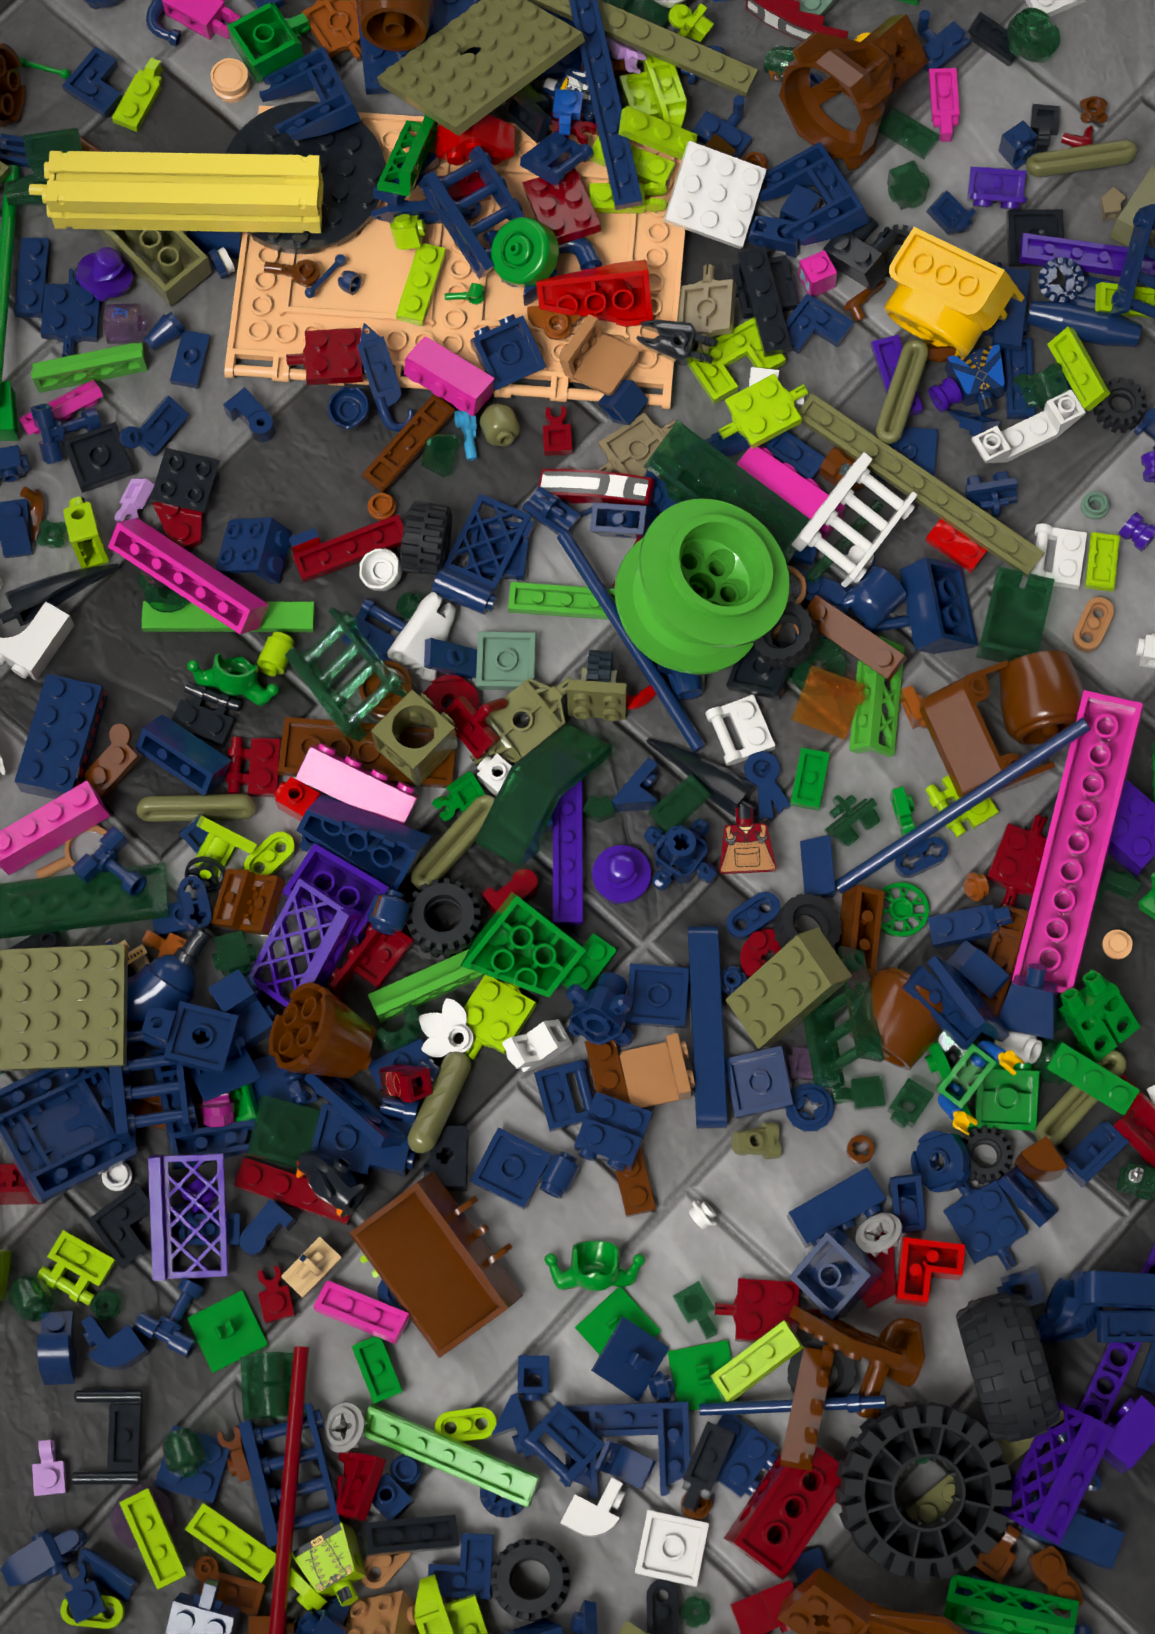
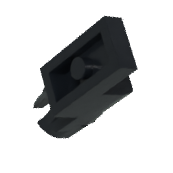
(529, 112)

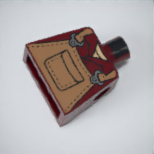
(746, 846)

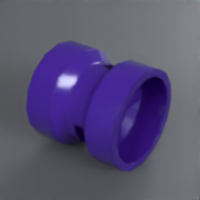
(1138, 531)

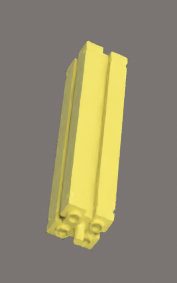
(183, 191)

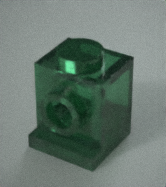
(915, 1095)

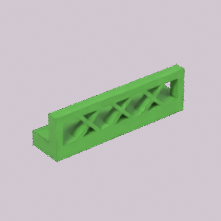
(93, 365)
(869, 718)
(422, 987)

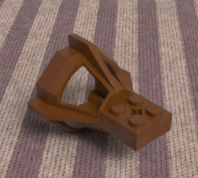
(863, 72)
(830, 1607)

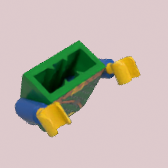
(968, 1076)

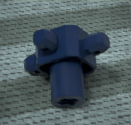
(680, 854)
(601, 1011)

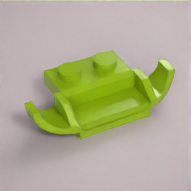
(656, 91)
(436, 1617)

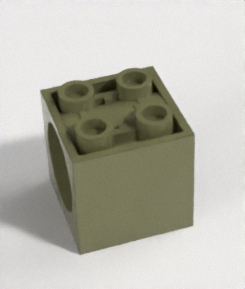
(417, 762)

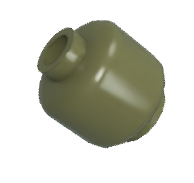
(499, 425)

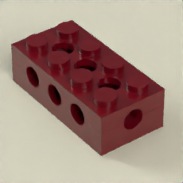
(793, 1528)

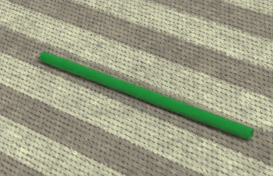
(6, 255)

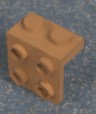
(597, 358)
(657, 1073)
(383, 1615)

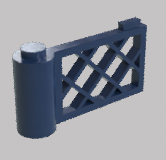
(469, 588)

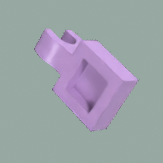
(624, 52)
(134, 498)
(49, 1475)

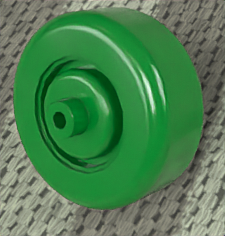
(524, 252)

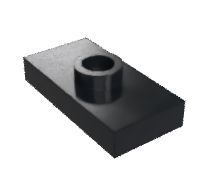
(991, 38)

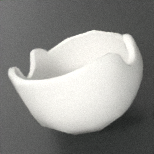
(380, 570)

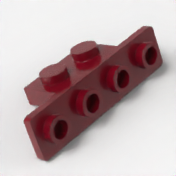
(372, 959)
(1139, 1126)

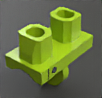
(690, 25)

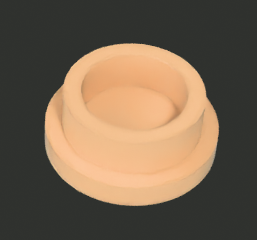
(1117, 944)

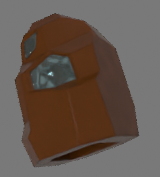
(835, 467)

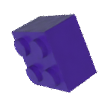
(1132, 1434)

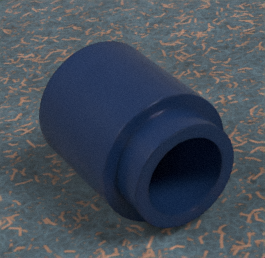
(559, 1175)

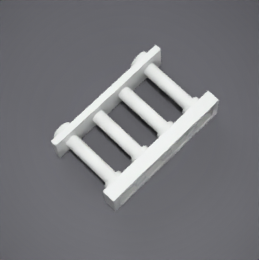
(827, 515)

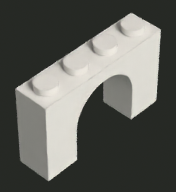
(38, 643)

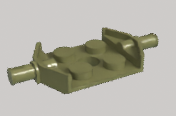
(545, 713)

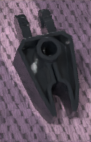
(676, 341)

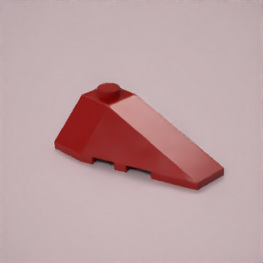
(607, 292)

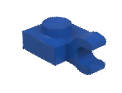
(567, 108)

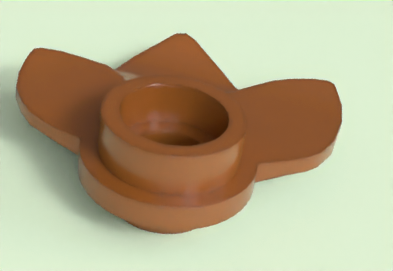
(547, 319)

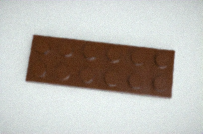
(303, 733)

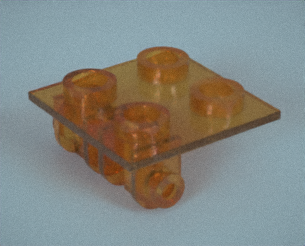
(828, 702)

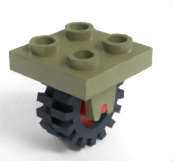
(597, 691)

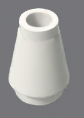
(1023, 1045)

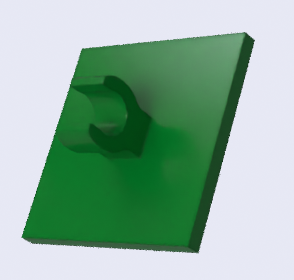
(602, 1321)
(227, 1331)
(692, 1372)

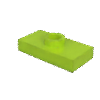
(1102, 561)

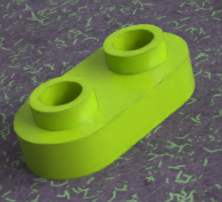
(267, 855)
(466, 1424)
(308, 1596)
(100, 1620)

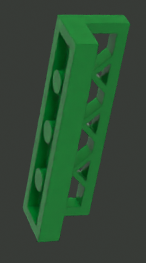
(412, 160)
(1009, 1617)

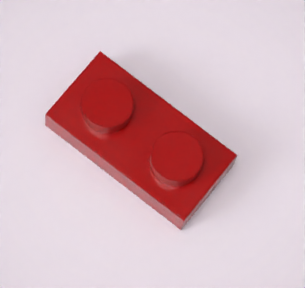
(955, 545)

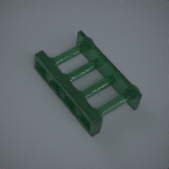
(319, 681)
(823, 1036)

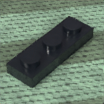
(410, 1535)

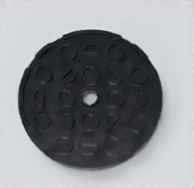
(349, 168)

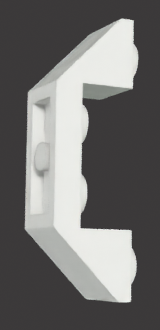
(1006, 445)

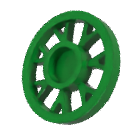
(902, 910)

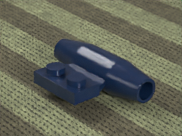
(1081, 316)

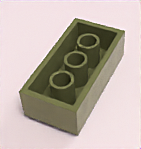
(162, 259)
(788, 987)

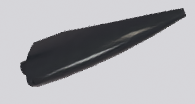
(55, 589)
(725, 786)

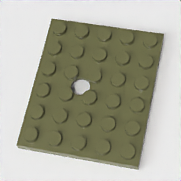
(459, 89)

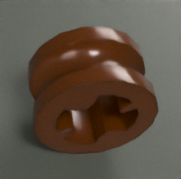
(859, 1140)

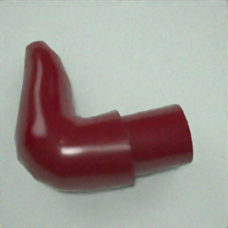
(1076, 141)

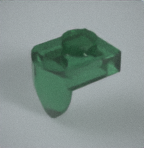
(440, 453)

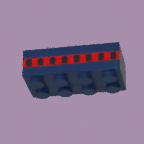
(61, 737)

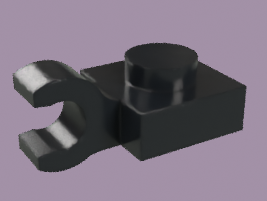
(1044, 122)

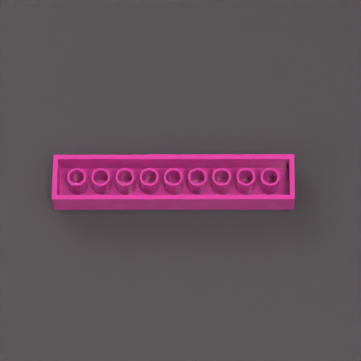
(1079, 839)

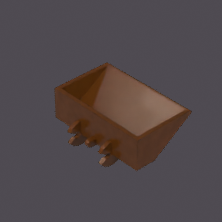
(437, 1263)

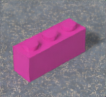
(448, 376)

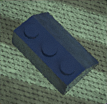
(938, 606)

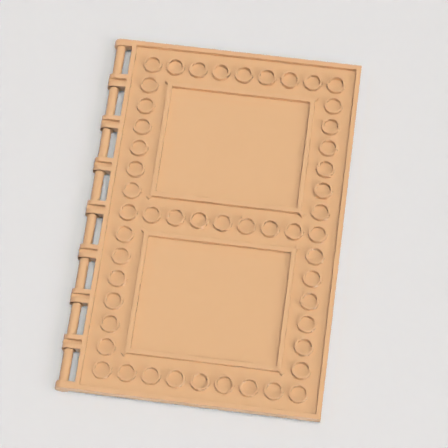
(274, 312)

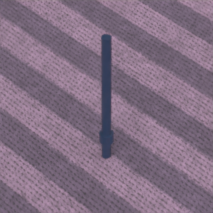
(853, 1403)

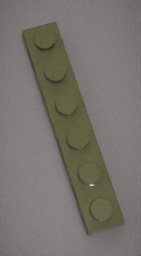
(939, 1498)

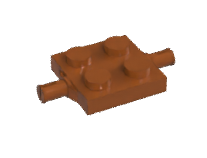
(335, 26)

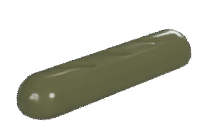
(1081, 158)
(902, 391)
(190, 806)
(452, 843)
(438, 1105)
(1075, 1105)

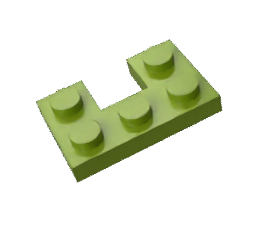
(730, 349)

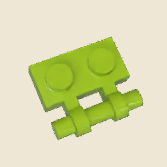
(975, 817)
(81, 1259)

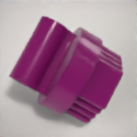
(218, 1111)

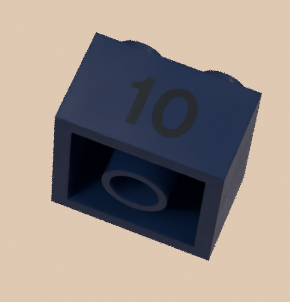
(836, 1274)

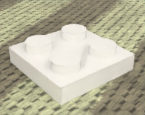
(671, 1548)

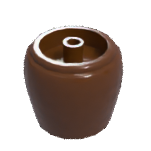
(395, 23)
(1039, 696)
(902, 1021)

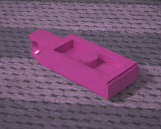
(944, 100)

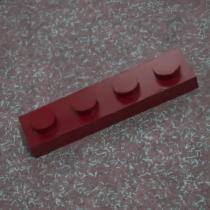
(348, 548)
(283, 1188)

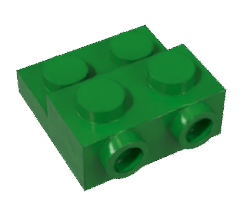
(1008, 1099)

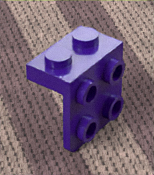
(996, 186)

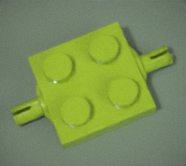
(763, 411)
(495, 1014)

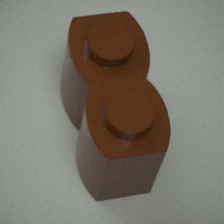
(1051, 1573)

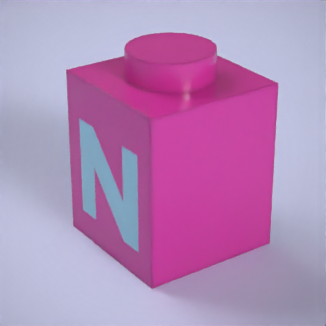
(817, 273)

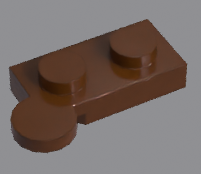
(114, 762)
(232, 1590)

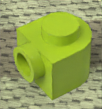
(408, 231)

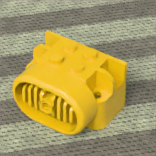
(946, 292)

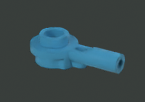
(468, 427)

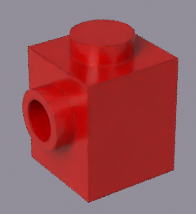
(295, 797)

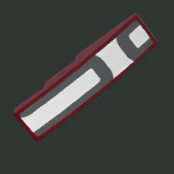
(788, 18)
(597, 486)

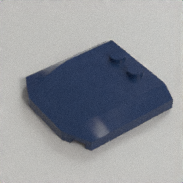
(61, 1129)

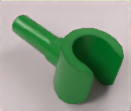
(474, 295)

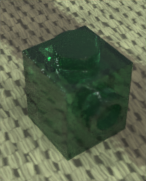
(907, 185)
(233, 953)

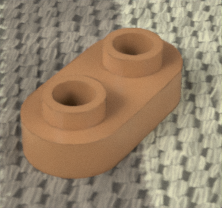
(1093, 626)
(388, 1565)

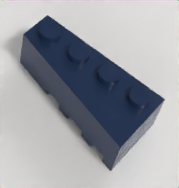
(364, 840)

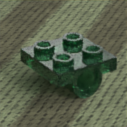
(266, 1385)

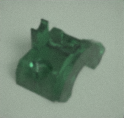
(1042, 385)
(163, 598)
(408, 1034)

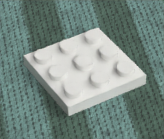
(714, 195)

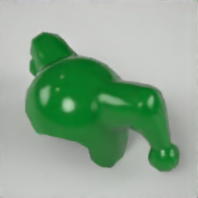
(234, 678)
(594, 1267)

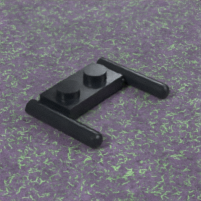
(123, 1437)

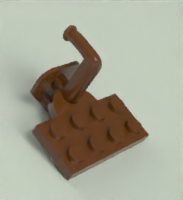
(893, 1354)

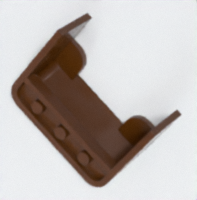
(963, 736)

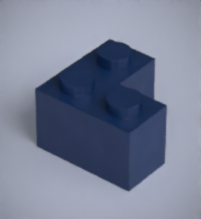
(240, 996)

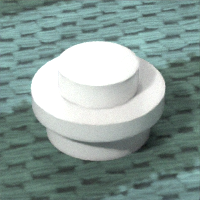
(118, 1177)

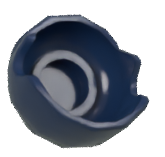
(349, 408)

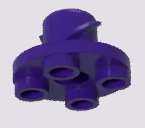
(104, 274)
(621, 874)

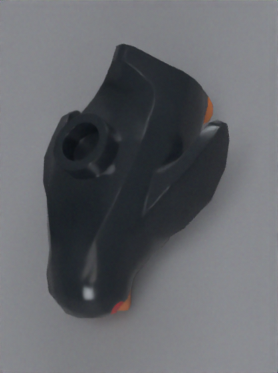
(331, 1181)

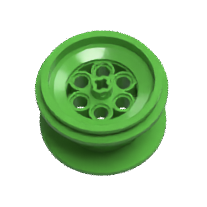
(679, 611)

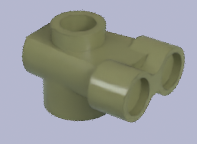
(758, 1141)

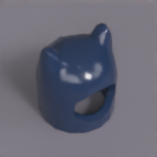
(874, 597)

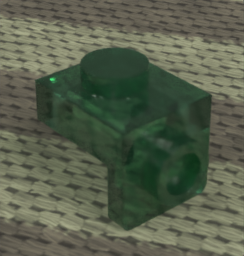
(1120, 884)

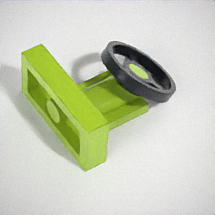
(215, 852)

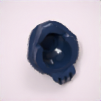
(1064, 1312)

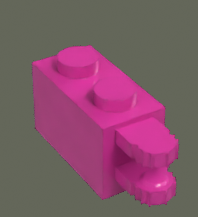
(201, 16)

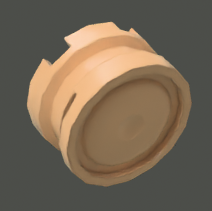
(230, 80)

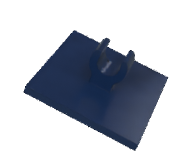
(630, 1359)

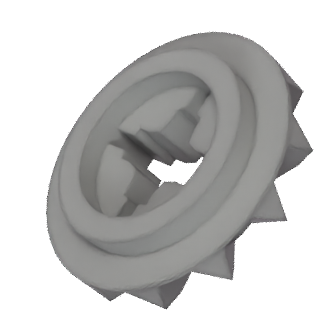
(873, 1227)
(336, 1420)

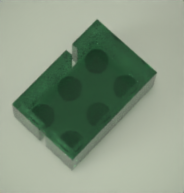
(1014, 616)

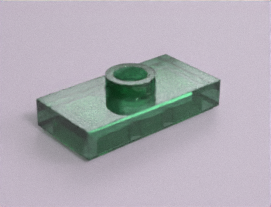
(909, 133)
(679, 804)

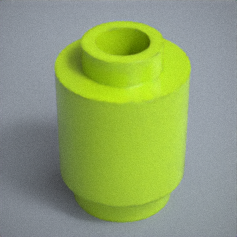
(272, 657)

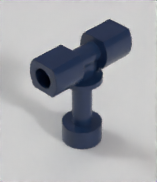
(54, 431)
(106, 860)
(167, 1328)

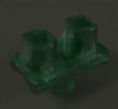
(862, 811)

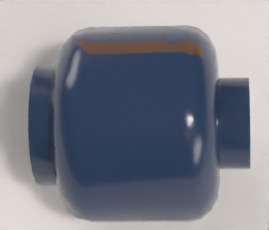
(388, 912)

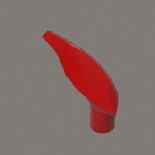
(640, 699)

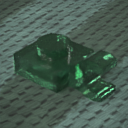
(864, 1093)
(696, 1305)

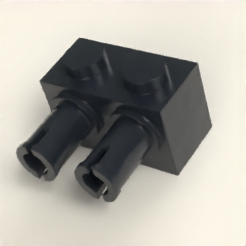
(859, 260)

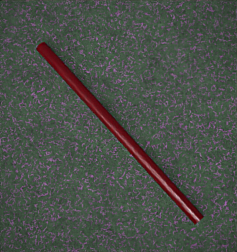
(289, 1490)

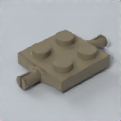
(708, 306)
(632, 446)

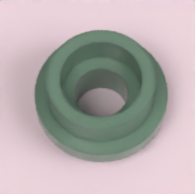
(1097, 498)

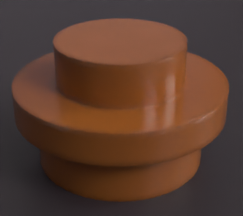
(381, 506)
(976, 886)

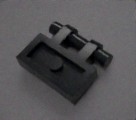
(203, 722)

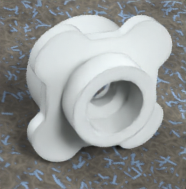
(702, 1214)

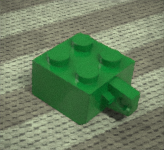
(267, 39)

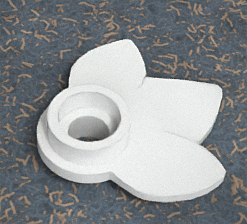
(442, 1029)

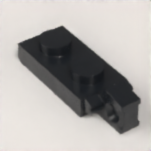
(707, 1464)

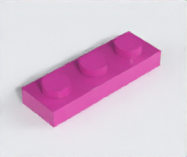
(65, 405)
(361, 1312)

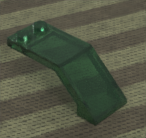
(534, 790)

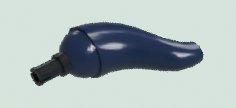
(165, 980)

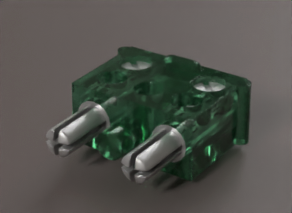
(1137, 1181)

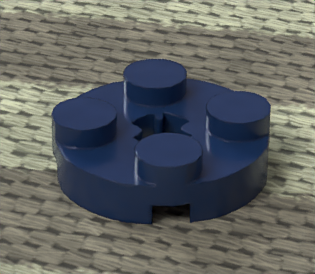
(956, 1161)

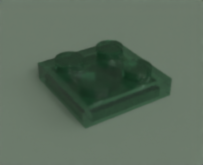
(282, 1131)

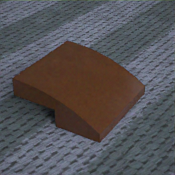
(247, 901)

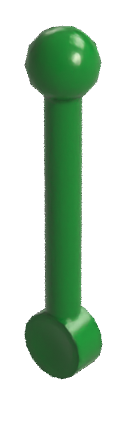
(64, 73)

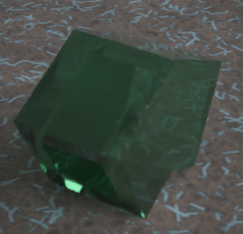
(598, 809)

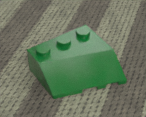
(523, 949)

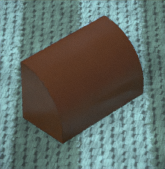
(1041, 1161)

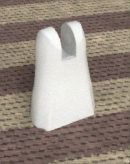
(424, 624)

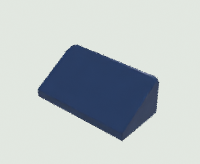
(214, 239)
(818, 866)
(108, 1574)

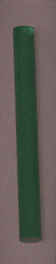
(841, 545)

